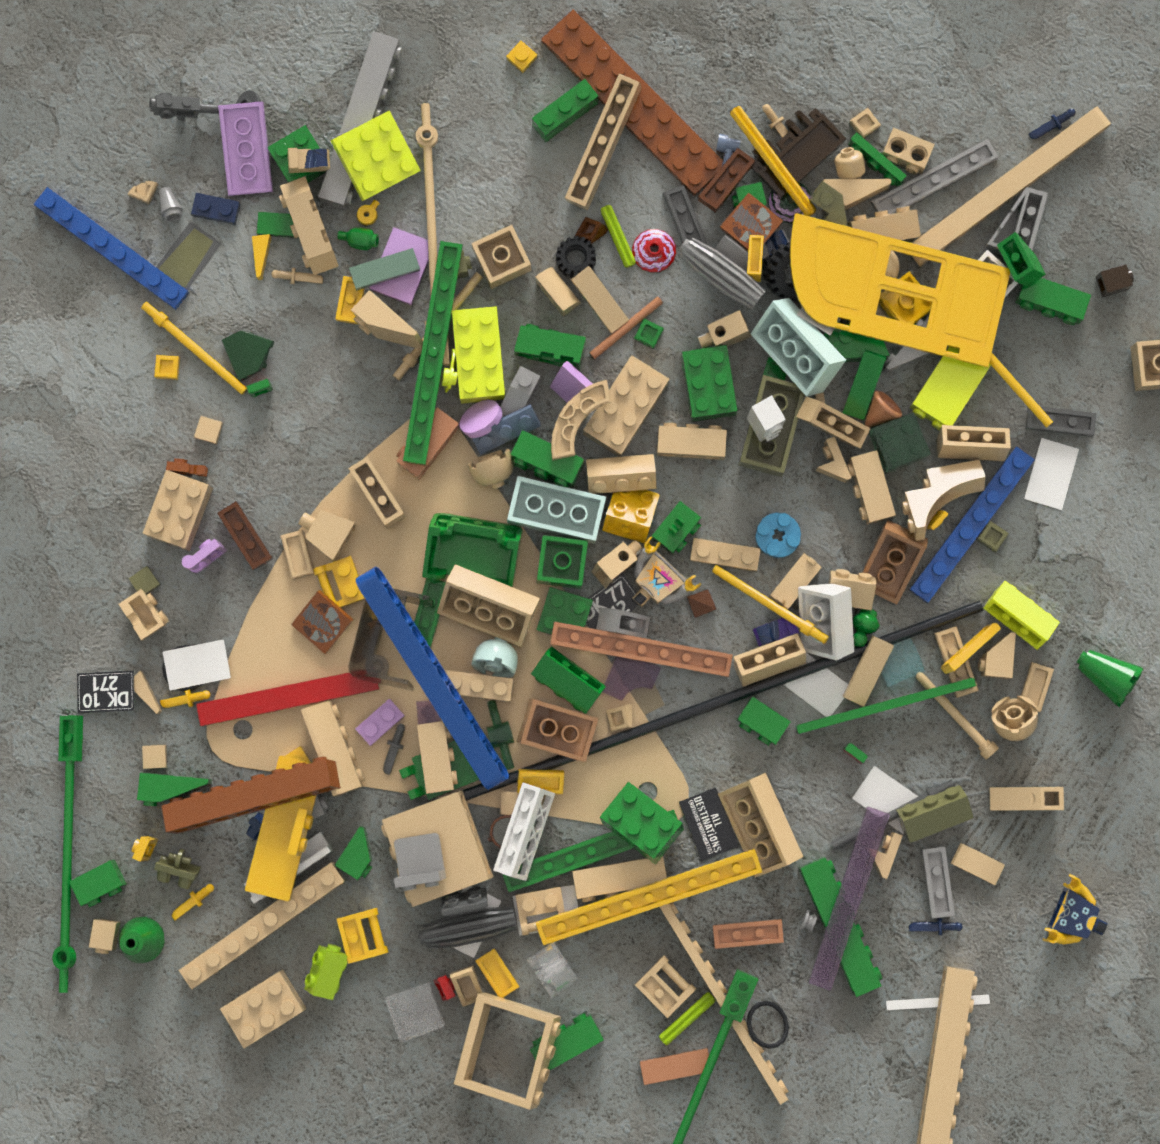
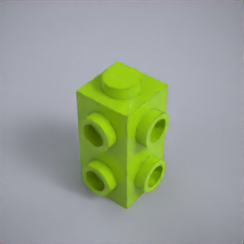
(326, 971)

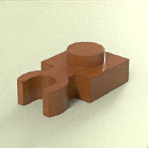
(181, 467)

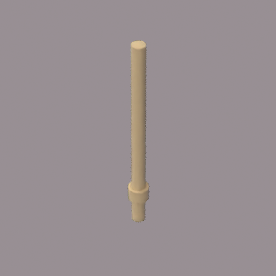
(410, 360)

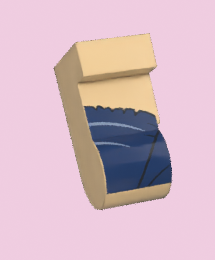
(308, 160)

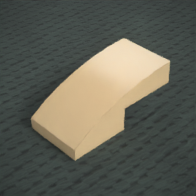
(977, 864)

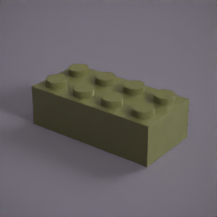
(773, 455)

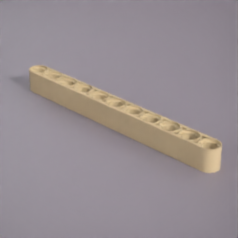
(1013, 182)

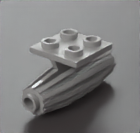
(723, 269)

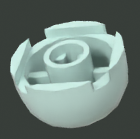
(497, 657)

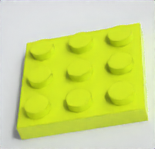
(375, 155)

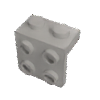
(419, 861)

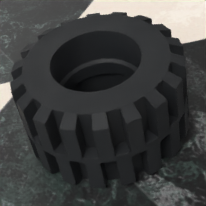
(775, 272)

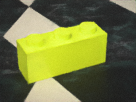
(1021, 615)

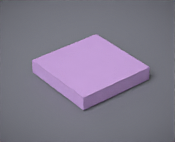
(569, 382)

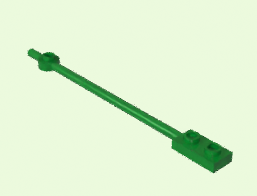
(69, 751)
(733, 1009)

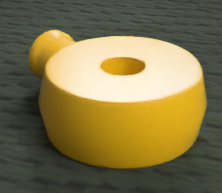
(368, 209)

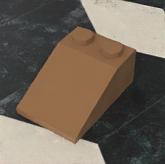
(894, 560)
(557, 730)

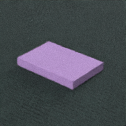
(404, 287)

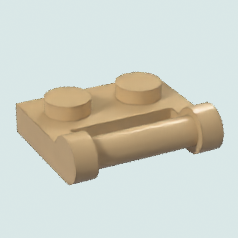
(538, 903)
(659, 992)

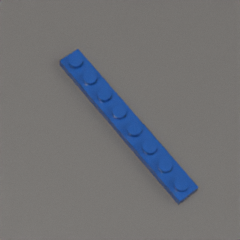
(111, 248)
(971, 524)

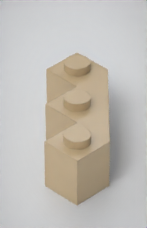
(308, 226)

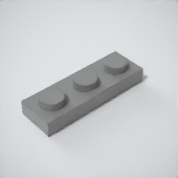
(937, 882)

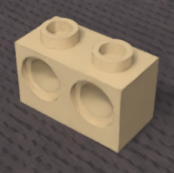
(909, 145)

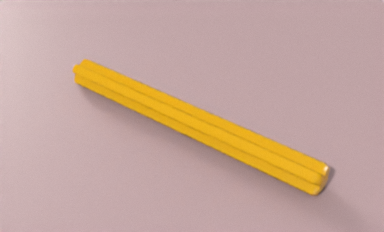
(773, 161)

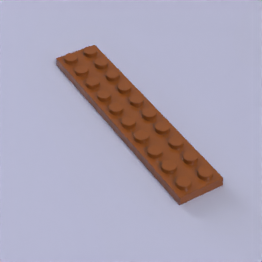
(651, 118)

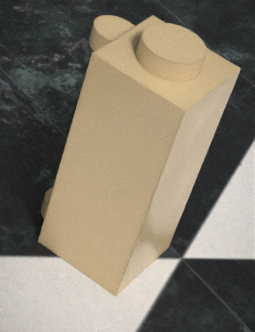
(799, 575)

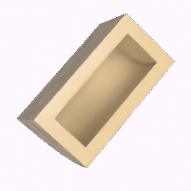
(557, 291)

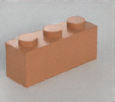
(442, 431)

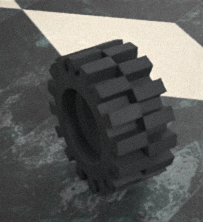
(570, 245)

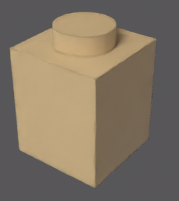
(104, 935)

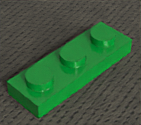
(877, 161)

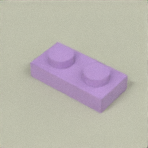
(380, 722)

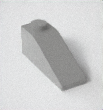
(520, 391)

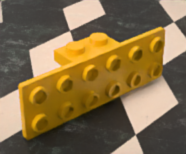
(280, 844)

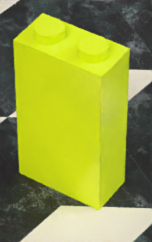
(947, 390)

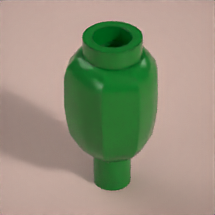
(360, 238)

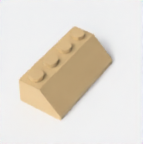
(330, 742)
(761, 823)

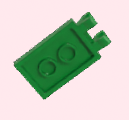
(464, 772)

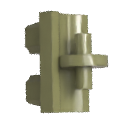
(179, 866)

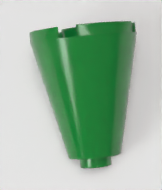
(1109, 675)
(141, 939)

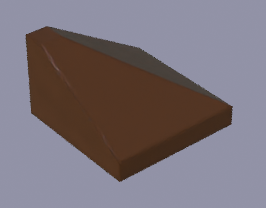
(591, 230)
(701, 603)

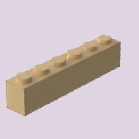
(603, 142)

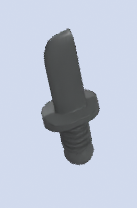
(394, 747)

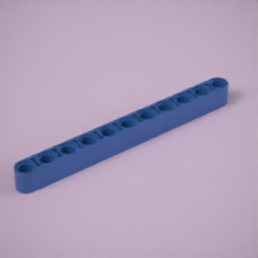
(432, 678)

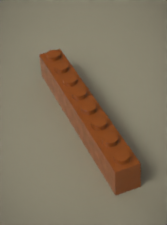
(251, 796)

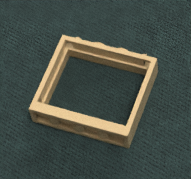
(473, 1043)

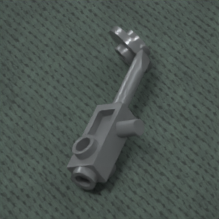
(173, 106)

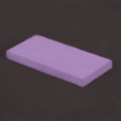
(245, 148)

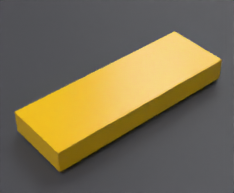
(970, 648)

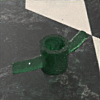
(500, 734)

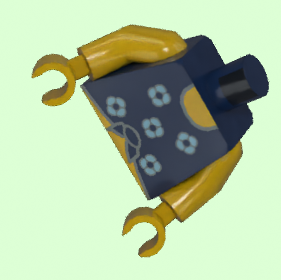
(1074, 915)

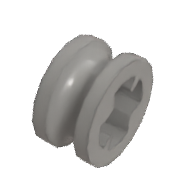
(808, 921)

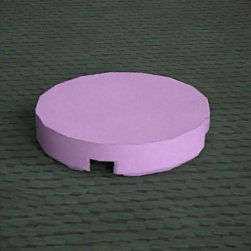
(480, 418)

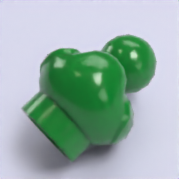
(864, 624)

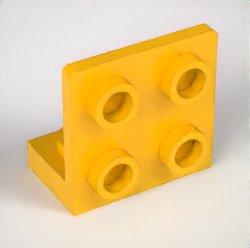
(631, 514)

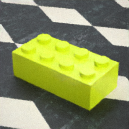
(478, 354)

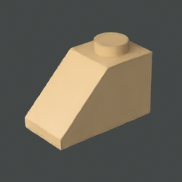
(999, 659)

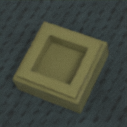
(992, 536)
(144, 580)

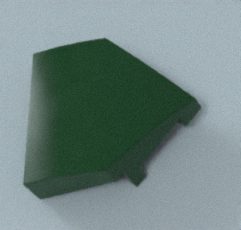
(247, 353)

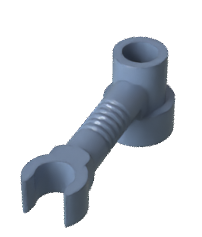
(727, 146)

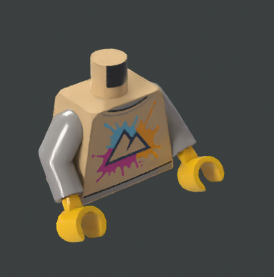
(659, 578)

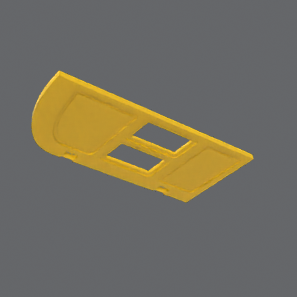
(842, 276)

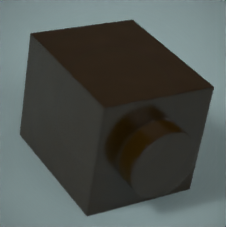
(1115, 280)

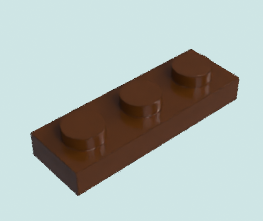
(726, 180)
(245, 535)

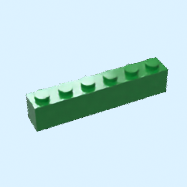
(856, 957)

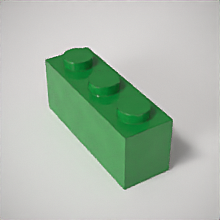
(565, 110)
(1054, 300)
(568, 680)
(572, 1040)

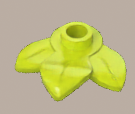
(449, 375)

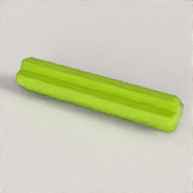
(618, 236)
(687, 1018)

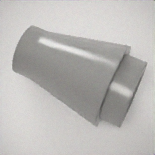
(170, 207)

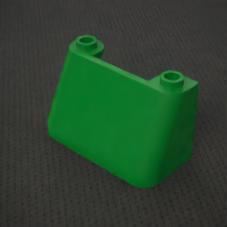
(473, 544)

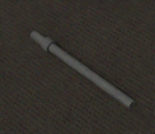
(848, 838)

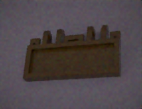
(800, 150)

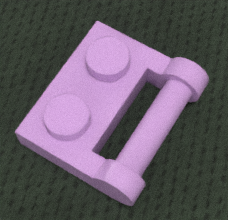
(208, 553)

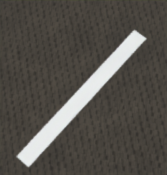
(928, 1002)

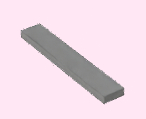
(937, 178)

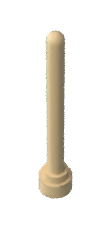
(985, 746)

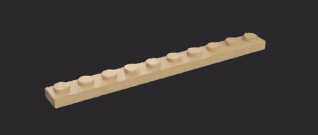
(718, 990)

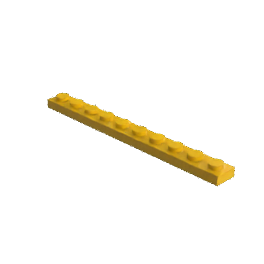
(649, 896)

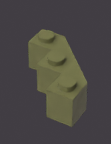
(831, 202)

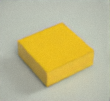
(167, 367)

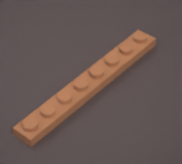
(641, 649)

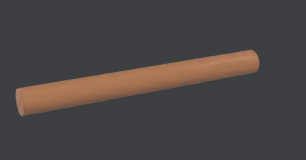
(625, 328)

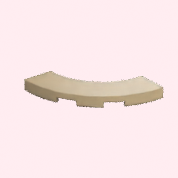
(573, 415)

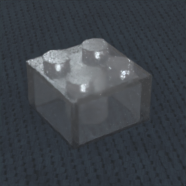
(415, 1011)

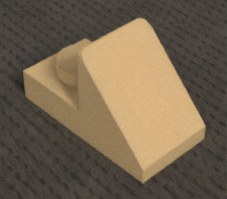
(837, 467)
(884, 861)

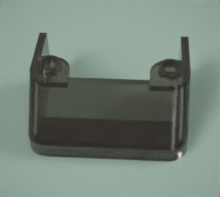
(364, 661)

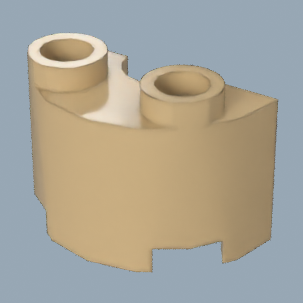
(143, 614)

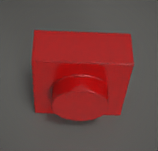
(445, 987)

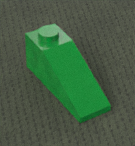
(161, 788)

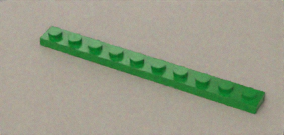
(433, 353)

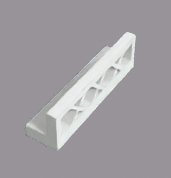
(522, 830)
(316, 850)

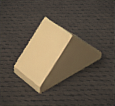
(466, 985)

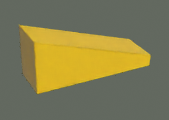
(261, 248)
(755, 257)

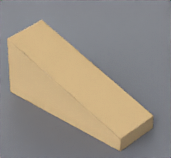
(145, 692)

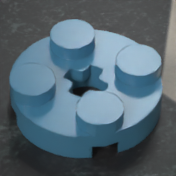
(771, 546)

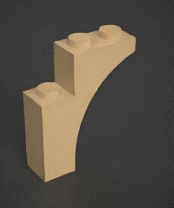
(940, 488)

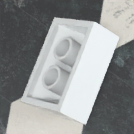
(831, 612)

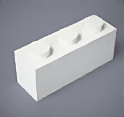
(766, 419)

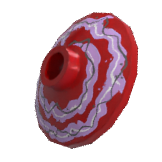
(650, 260)

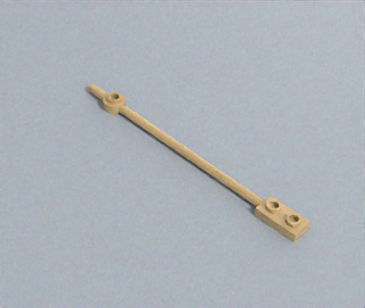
(427, 145)

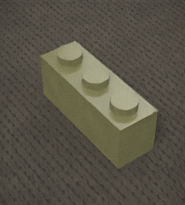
(934, 813)

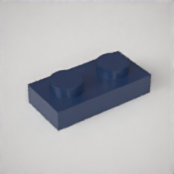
(215, 208)

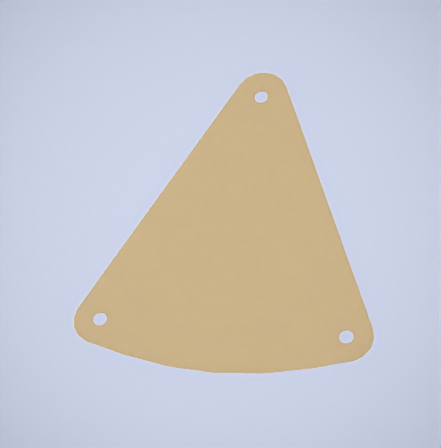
(276, 654)

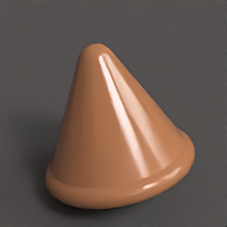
(882, 410)

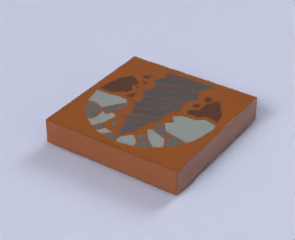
(750, 219)
(322, 622)

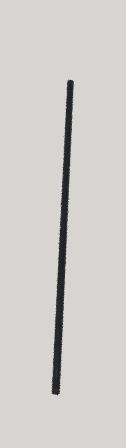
(734, 696)

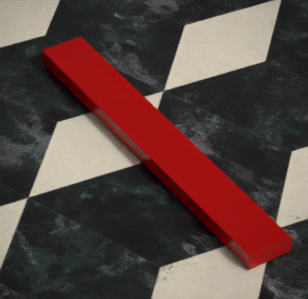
(282, 698)

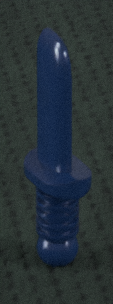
(1053, 123)
(935, 926)

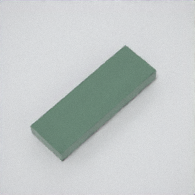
(384, 269)

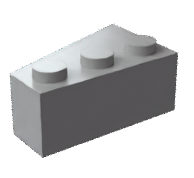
(1022, 219)

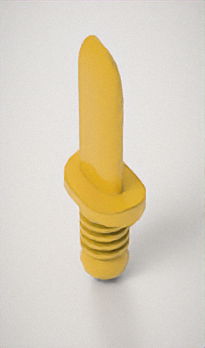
(185, 699)
(195, 899)

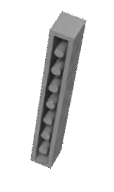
(363, 107)

